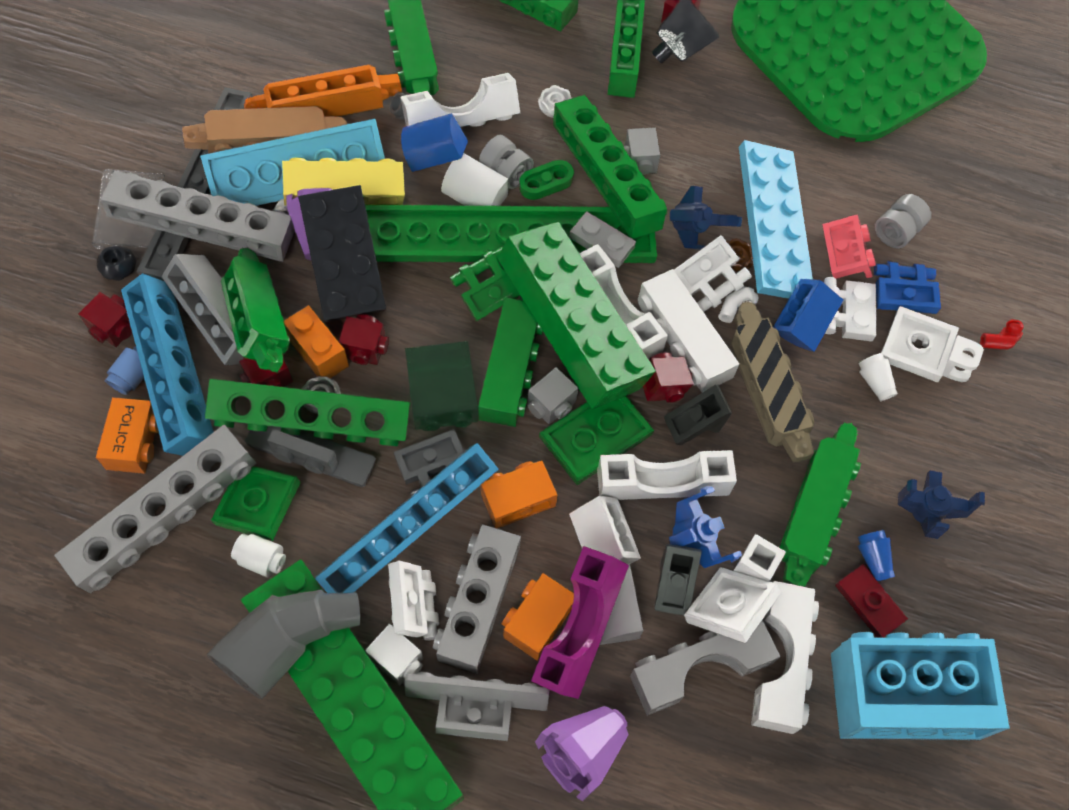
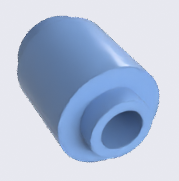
(125, 372)

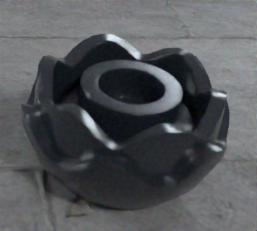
(122, 268)

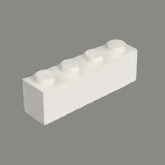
(688, 330)

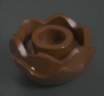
(744, 252)

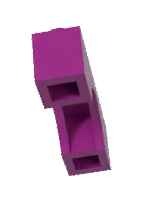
(570, 656)

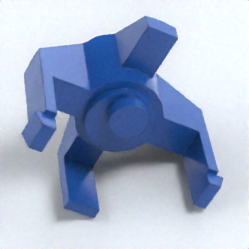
(699, 530)

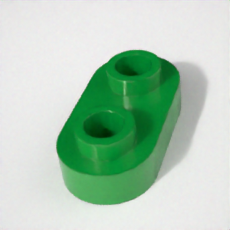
(545, 179)

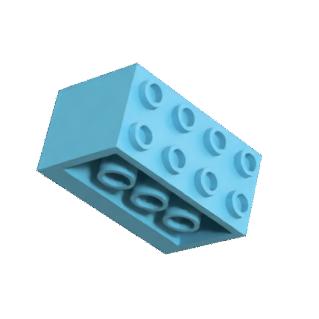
(918, 687)

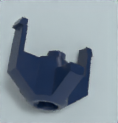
(695, 217)
(936, 504)

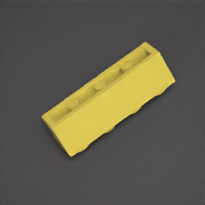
(380, 181)

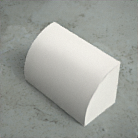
(474, 183)
(604, 528)

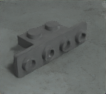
(314, 454)

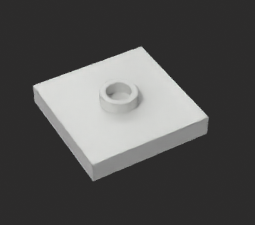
(732, 604)

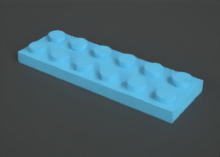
(256, 171)
(774, 218)

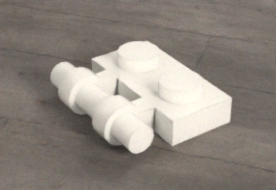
(706, 266)
(858, 311)
(412, 600)

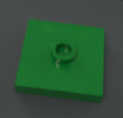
(256, 502)

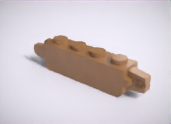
(246, 127)

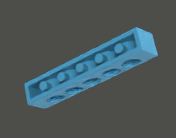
(166, 364)
(407, 522)

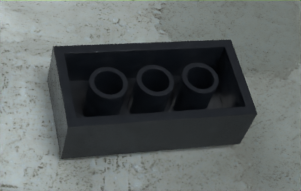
(342, 253)

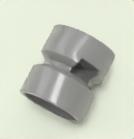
(505, 159)
(903, 221)

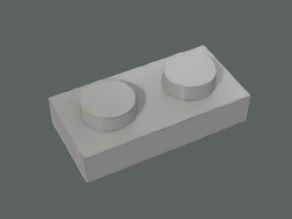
(593, 231)

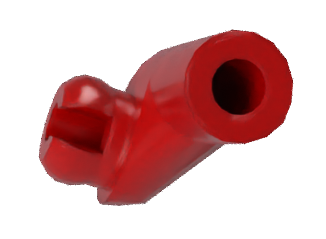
(1006, 338)

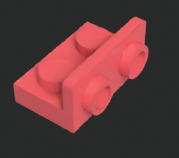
(847, 247)

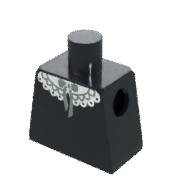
(683, 32)

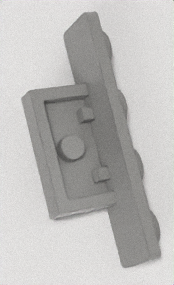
(475, 706)

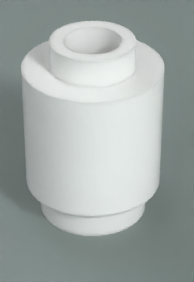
(258, 554)

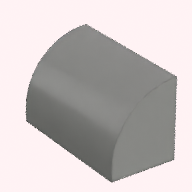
(625, 617)

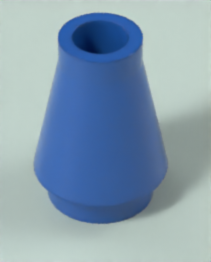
(877, 553)

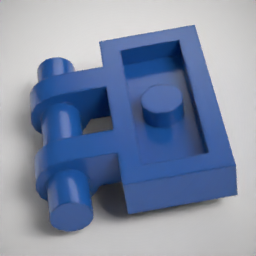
(911, 294)

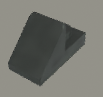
(698, 415)
(677, 579)

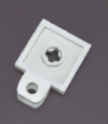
(941, 350)

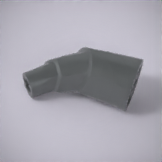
(276, 634)

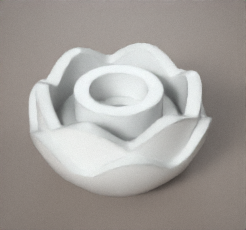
(550, 97)

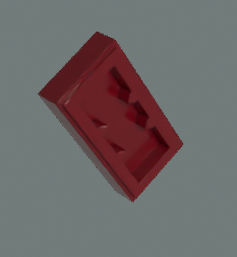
(871, 602)

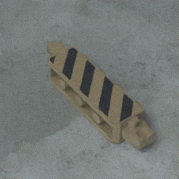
(771, 383)

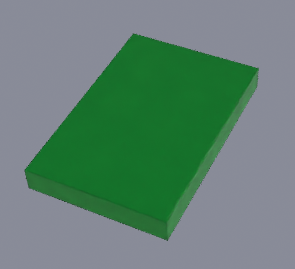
(588, 433)

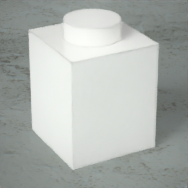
(760, 559)
(395, 655)

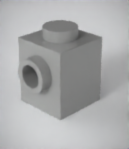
(643, 148)
(552, 396)

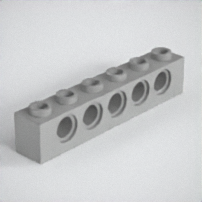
(149, 203)
(139, 510)

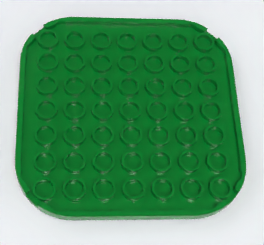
(861, 62)

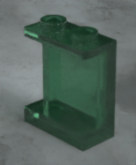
(441, 386)

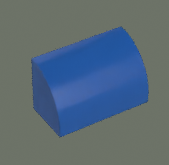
(433, 142)
(808, 314)

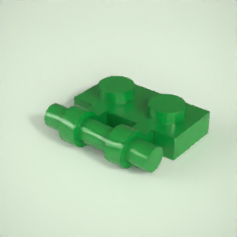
(490, 294)

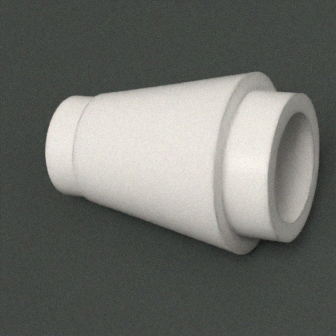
(878, 375)

